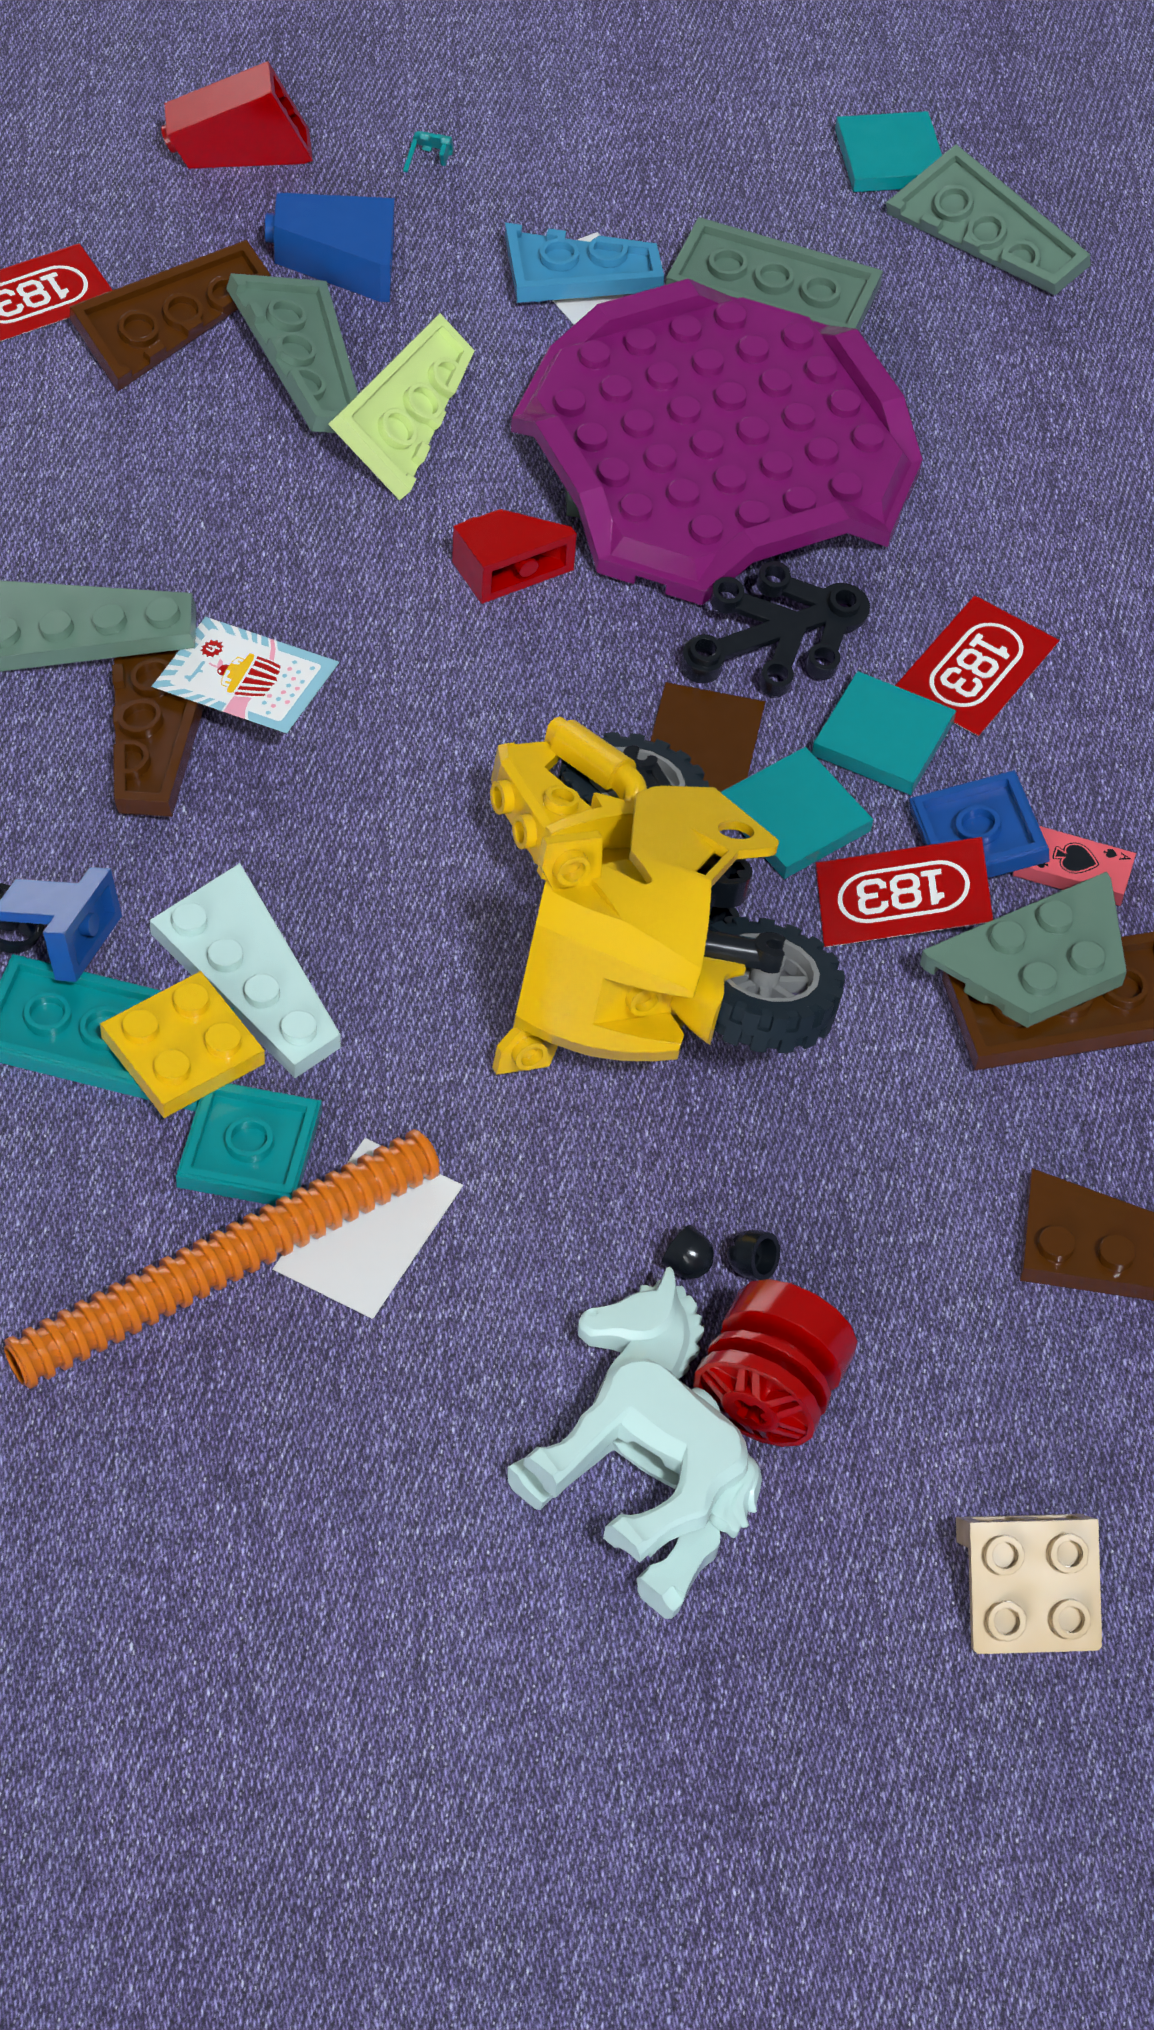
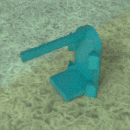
(429, 141)

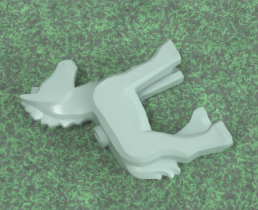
(662, 1431)

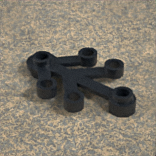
(779, 626)

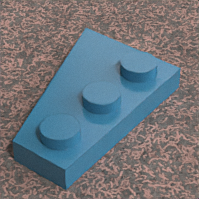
(570, 268)

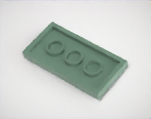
(777, 274)

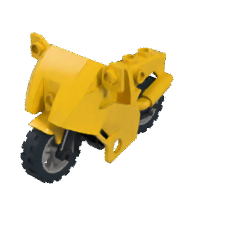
(643, 909)

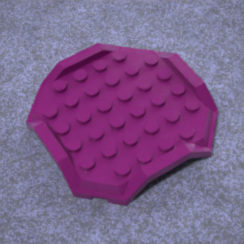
(717, 434)

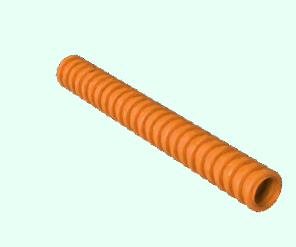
(221, 1258)

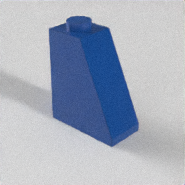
(335, 240)

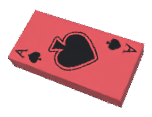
(1078, 860)

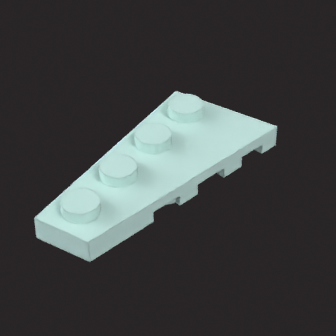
(246, 959)

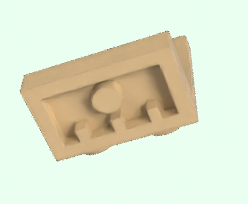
(1033, 1582)

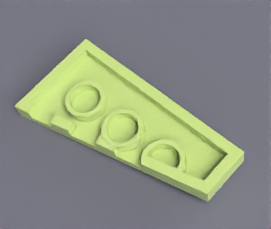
(404, 405)

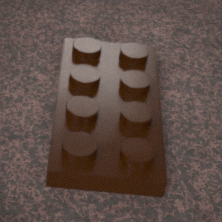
(1104, 1022)

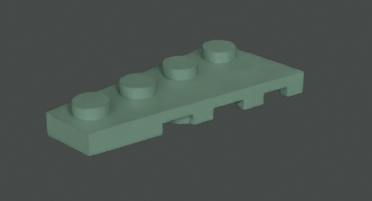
(984, 217)
(301, 340)
(86, 623)

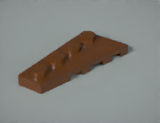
(160, 314)
(151, 736)
(1086, 1240)

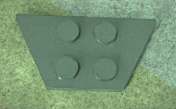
(1041, 954)

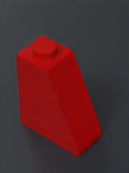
(238, 123)

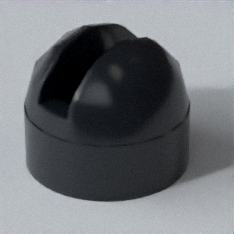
(689, 1254)
(754, 1254)

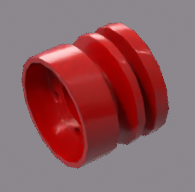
(777, 1361)

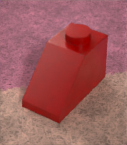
(510, 552)

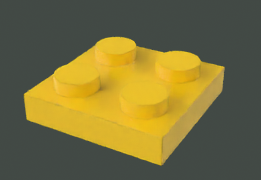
(182, 1044)

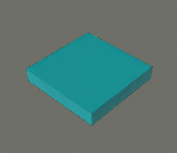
(886, 148)
(883, 732)
(802, 809)
(249, 1144)

